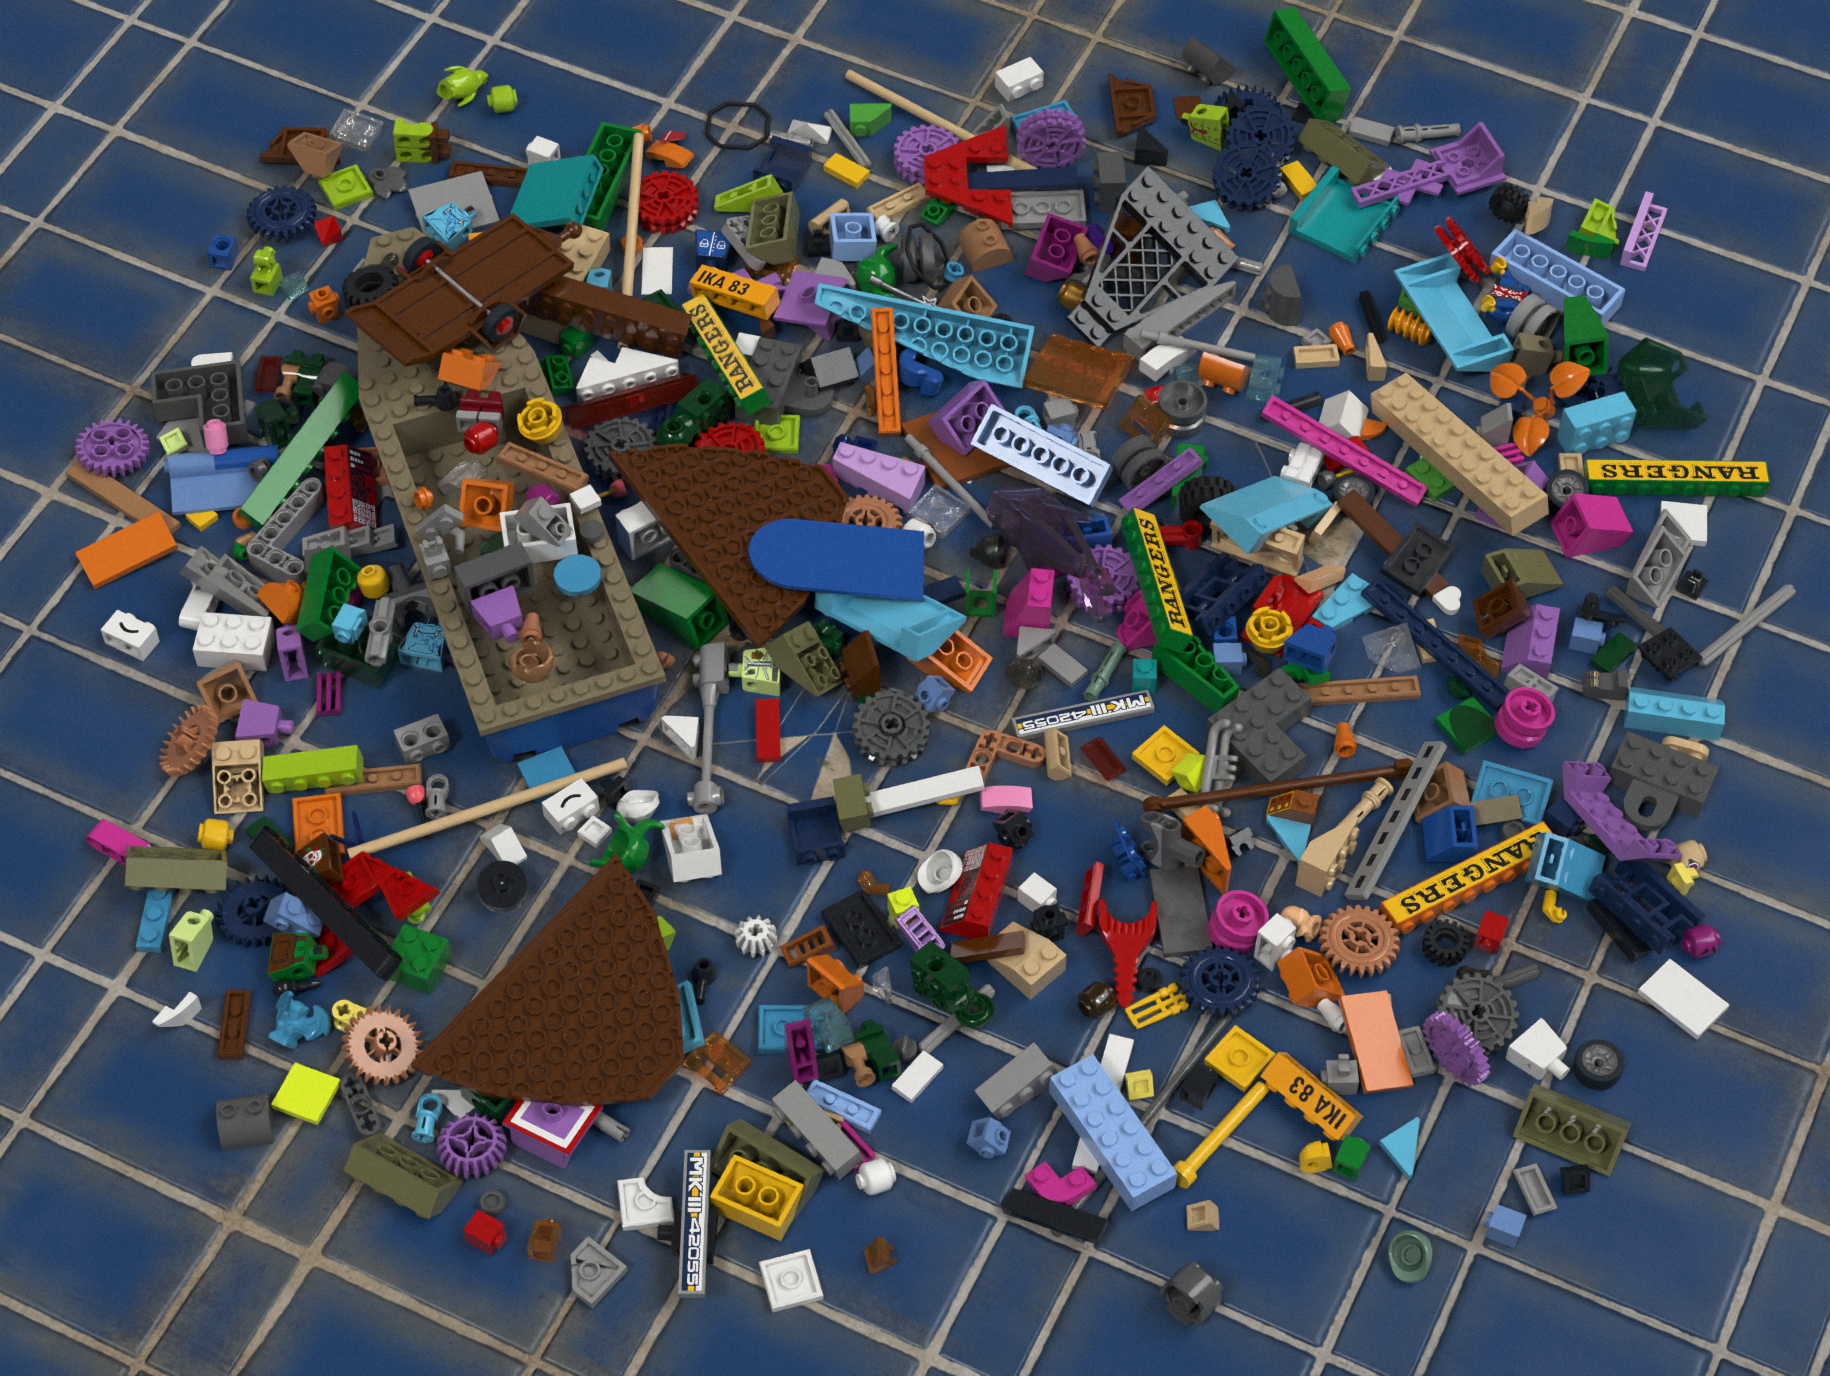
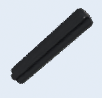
(1372, 316)
(1303, 402)

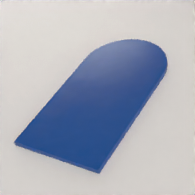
(840, 558)

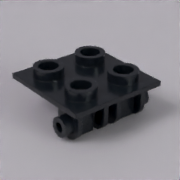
(1590, 611)
(1669, 654)

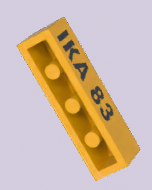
(735, 292)
(1311, 1096)

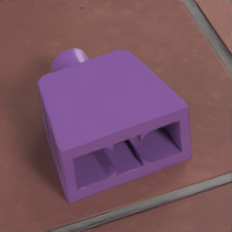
(499, 614)
(291, 642)
(262, 722)

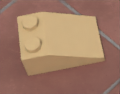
(1036, 967)

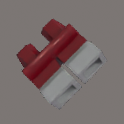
(476, 409)

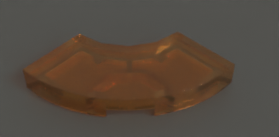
(1473, 648)

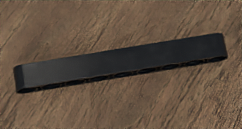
(326, 903)

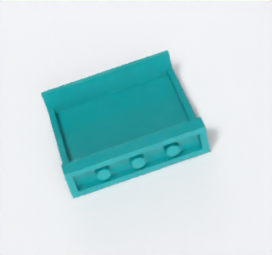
(558, 191)
(1336, 223)

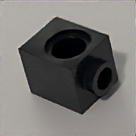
(1198, 1086)

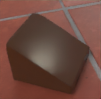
(767, 329)

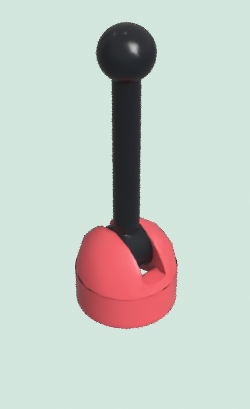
(416, 795)

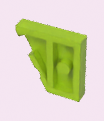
(1600, 220)

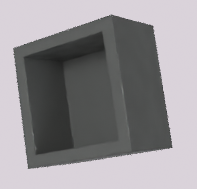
(1108, 180)

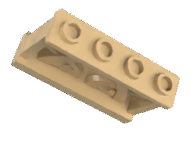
(1280, 552)

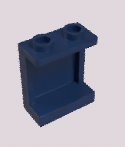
(786, 163)
(815, 831)

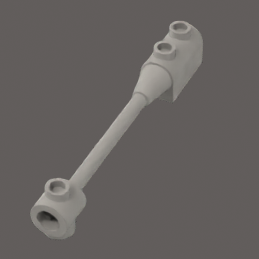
(711, 682)

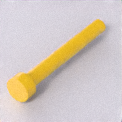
(1187, 1169)

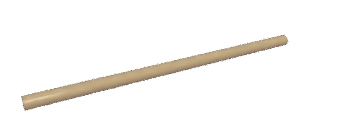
(923, 114)
(632, 218)
(486, 808)

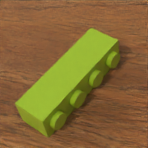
(312, 769)

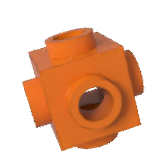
(324, 304)

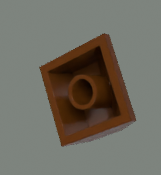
(860, 667)

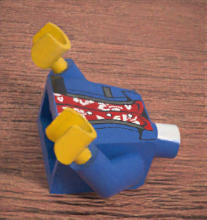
(1505, 295)

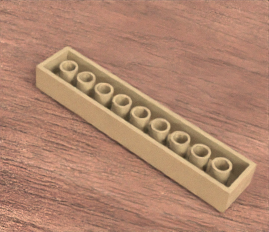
(1460, 454)

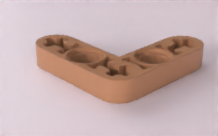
(998, 749)

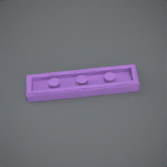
(1162, 480)

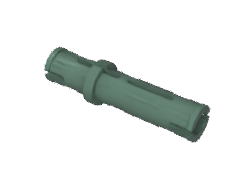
(1101, 678)

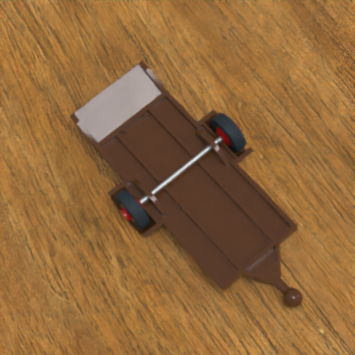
(464, 290)

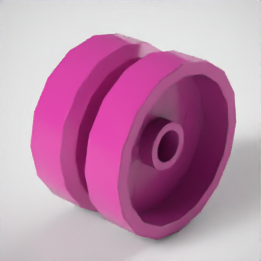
(1524, 717)
(1237, 921)

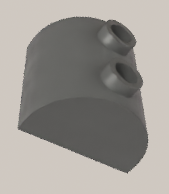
(1207, 62)
(1282, 296)
(245, 1121)

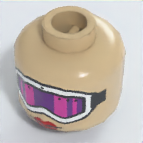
(1692, 855)

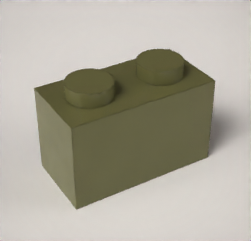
(852, 802)

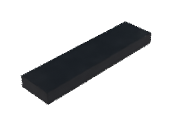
(1055, 1216)

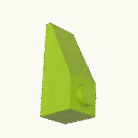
(741, 197)

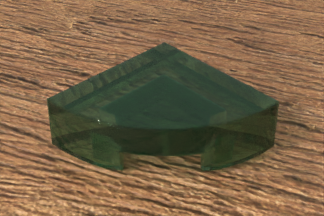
(492, 544)

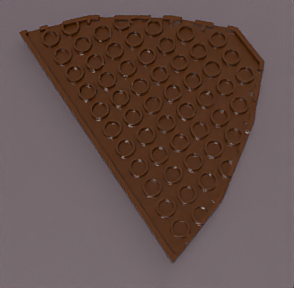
(713, 506)
(577, 1012)

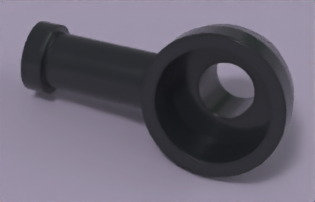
(444, 399)
(703, 978)

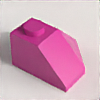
(1136, 627)

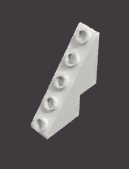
(628, 371)

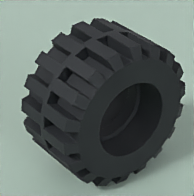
(368, 284)
(1199, 491)

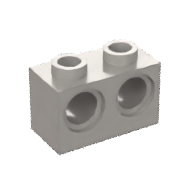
(421, 735)

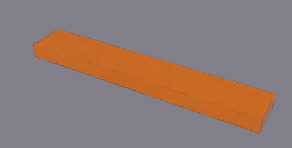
(885, 371)

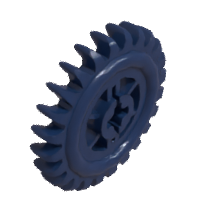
(1251, 98)
(274, 223)
(1602, 384)
(250, 899)
(1209, 995)

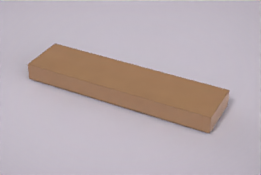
(542, 468)
(382, 780)

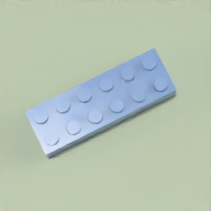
(1557, 275)
(1042, 455)
(1112, 1132)

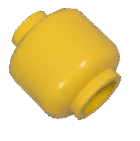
(373, 581)
(215, 834)

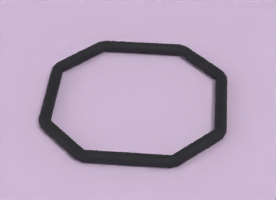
(730, 146)
(920, 275)

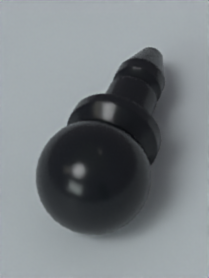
(283, 985)

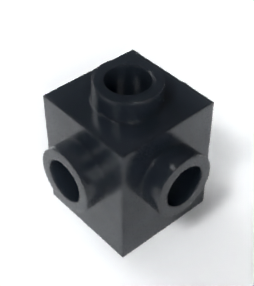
(1013, 829)
(1049, 922)

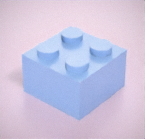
(852, 236)

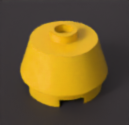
(540, 421)
(1268, 630)

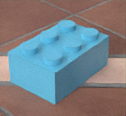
(1596, 423)

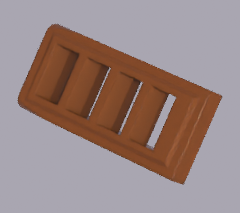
(811, 936)

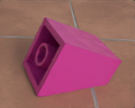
(1590, 524)
(1030, 602)

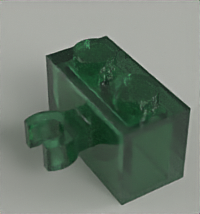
(275, 422)

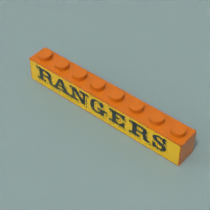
(1462, 881)

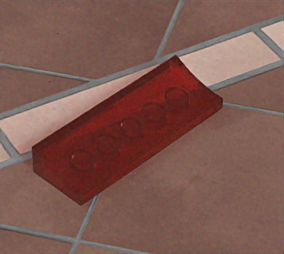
(629, 400)

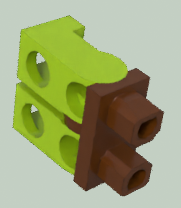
(420, 142)

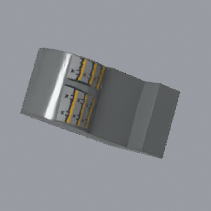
(1605, 685)

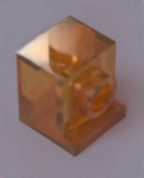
(537, 1246)

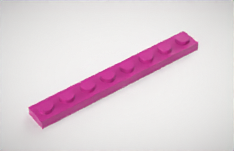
(1344, 451)

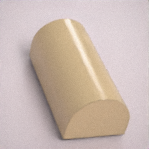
(822, 220)
(1057, 754)

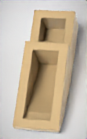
(1538, 215)

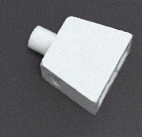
(1539, 1052)

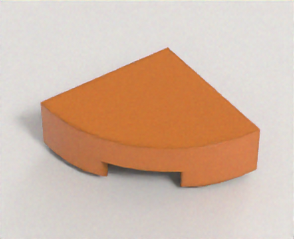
(1372, 429)

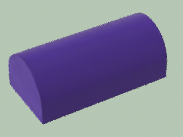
(1095, 235)

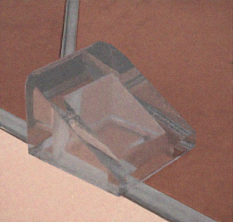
(882, 984)

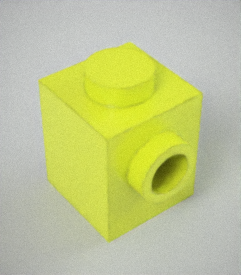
(1190, 772)
(899, 902)

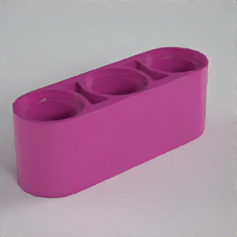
(112, 840)

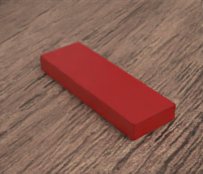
(768, 730)
(1089, 899)

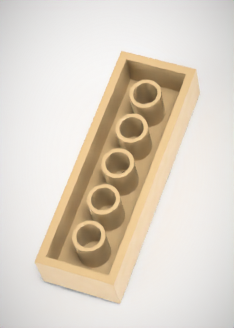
(587, 253)

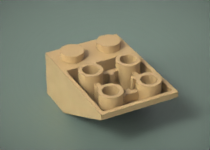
(238, 776)
(1326, 857)

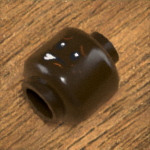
(1096, 1000)

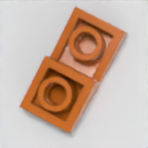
(672, 154)

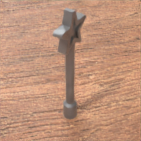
(879, 283)

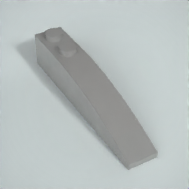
(1178, 317)

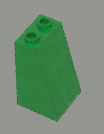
(1584, 336)
(680, 605)

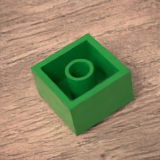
(423, 958)

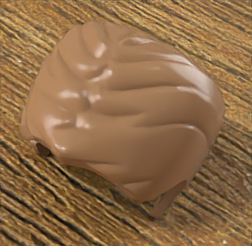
(532, 661)

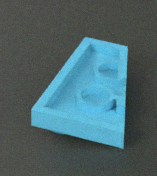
(1344, 604)

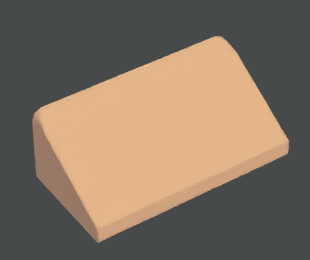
(1320, 577)

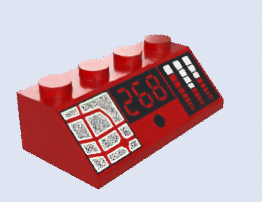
(350, 487)
(978, 891)

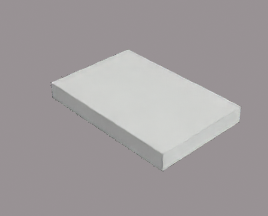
(1683, 999)

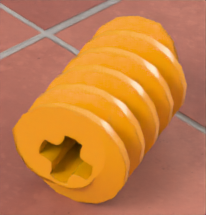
(1409, 326)

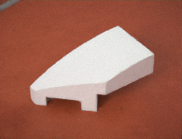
(181, 1014)

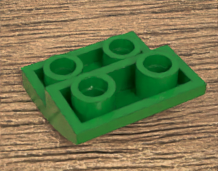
(557, 374)

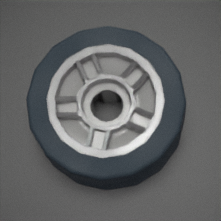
(1567, 480)
(1353, 481)
(1608, 1059)

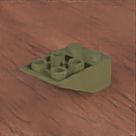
(1526, 567)
(805, 659)

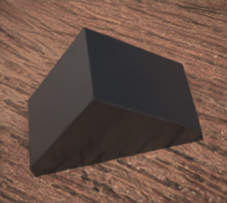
(1149, 150)

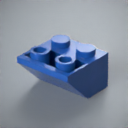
(1097, 531)
(1450, 834)

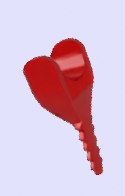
(1126, 945)

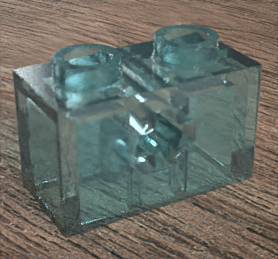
(1265, 378)
(828, 1025)

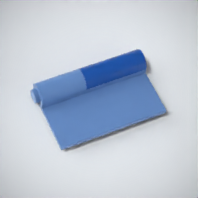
(213, 481)

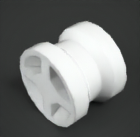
(885, 228)

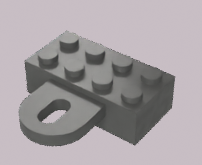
(1662, 777)

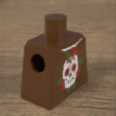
(324, 858)

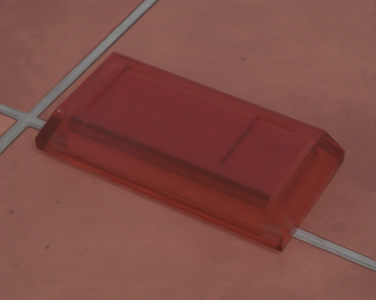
(268, 374)
(1103, 758)

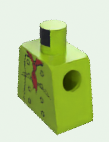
(1208, 125)

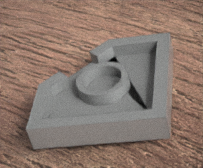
(594, 1271)

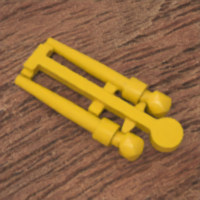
(1162, 993)

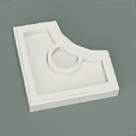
(642, 1207)

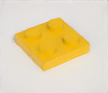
(1162, 754)
(1239, 1058)

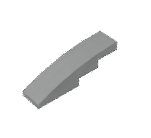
(362, 539)

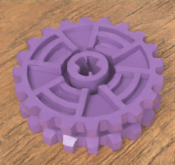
(1051, 138)
(916, 144)
(1122, 572)

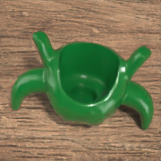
(880, 267)
(629, 844)

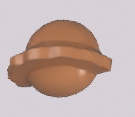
(665, 659)

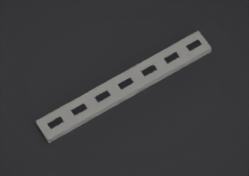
(1395, 820)

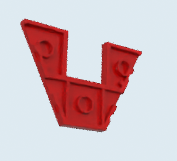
(947, 175)
(362, 880)

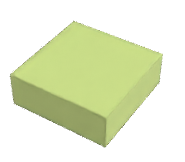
(174, 442)

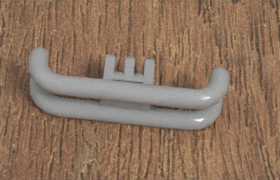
(1218, 766)

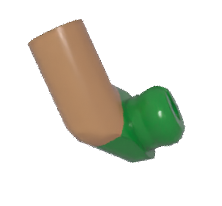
(240, 545)

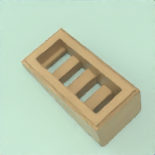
(1375, 363)

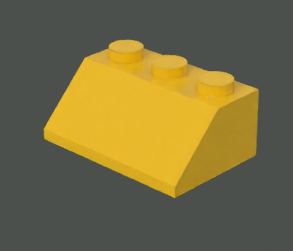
(756, 1197)

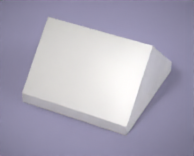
(1344, 414)

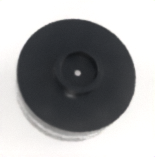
(502, 886)

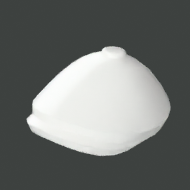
(638, 805)
(939, 871)

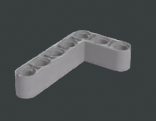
(267, 545)

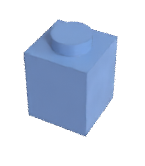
(1586, 636)
(1230, 657)
(1504, 1225)

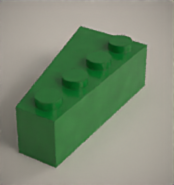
(326, 590)
(1197, 674)

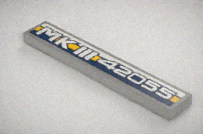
(1084, 715)
(694, 1224)

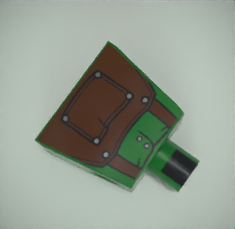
(294, 956)

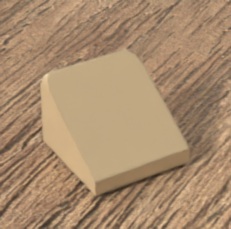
(1202, 1216)

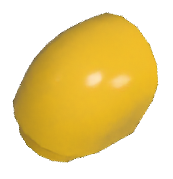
(1315, 1157)

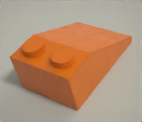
(957, 662)
(1206, 831)

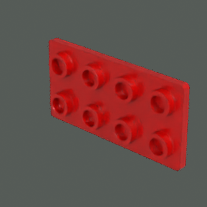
(1287, 596)

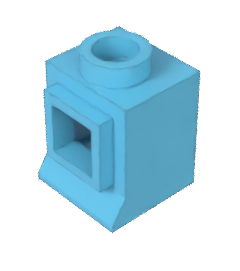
(349, 623)

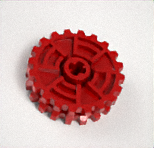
(667, 202)
(1462, 249)
(733, 436)

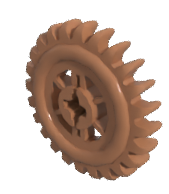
(884, 512)
(189, 741)
(1358, 950)
(387, 1029)

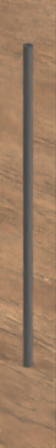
(1165, 1094)

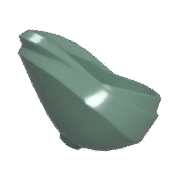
(1409, 1255)

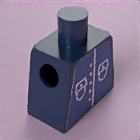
(713, 249)

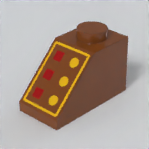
(1294, 806)

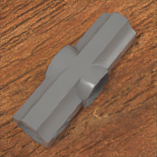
(380, 631)

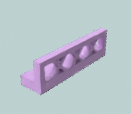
(1637, 229)

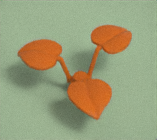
(1533, 432)

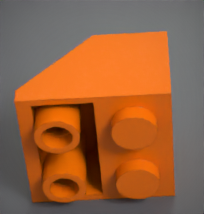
(468, 369)

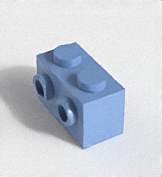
(292, 916)

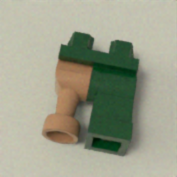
(301, 372)
(873, 1046)

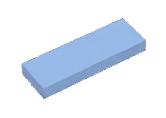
(855, 1111)

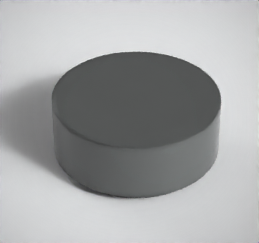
(591, 531)
(1511, 828)
(492, 1203)

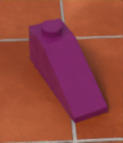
(800, 1051)

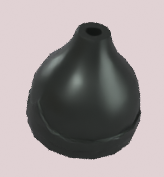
(990, 551)

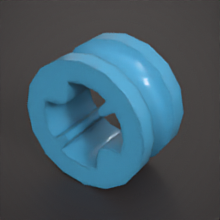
(953, 271)

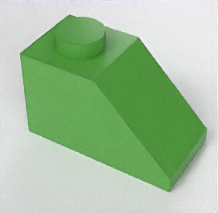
(868, 118)

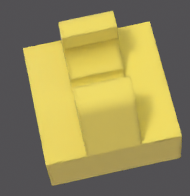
(1682, 878)
(1139, 1084)

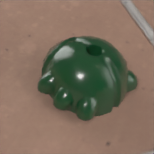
(1457, 688)

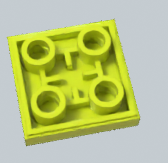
(306, 1093)

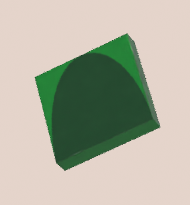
(1467, 725)

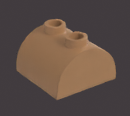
(984, 245)

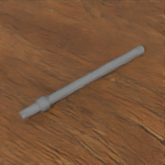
(1163, 338)
(923, 452)

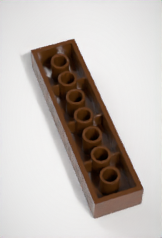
(611, 315)

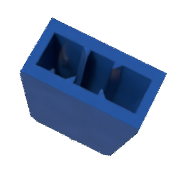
(1311, 647)

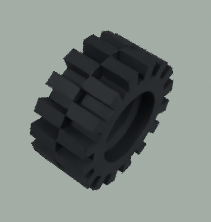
(1504, 210)
(1449, 931)

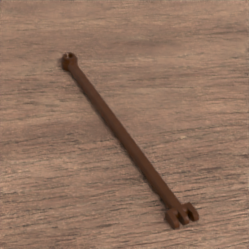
(1397, 772)

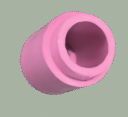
(215, 436)

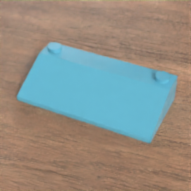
(1451, 316)
(1265, 507)
(902, 625)

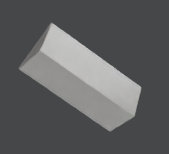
(1659, 561)
(226, 581)

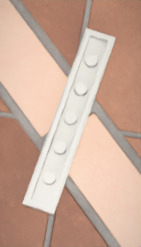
(926, 791)
(1115, 1064)

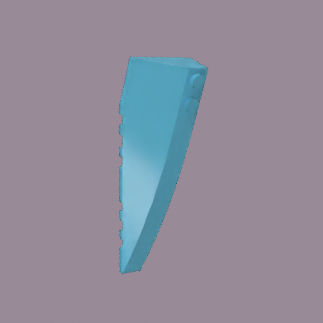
(958, 339)

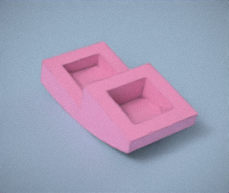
(1000, 798)

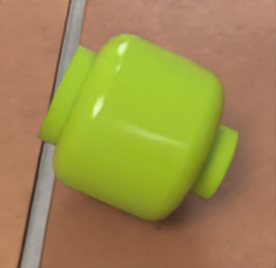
(502, 99)

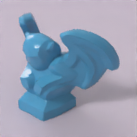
(293, 1023)

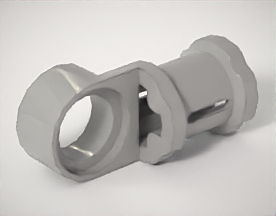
(436, 797)

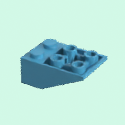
(1563, 866)

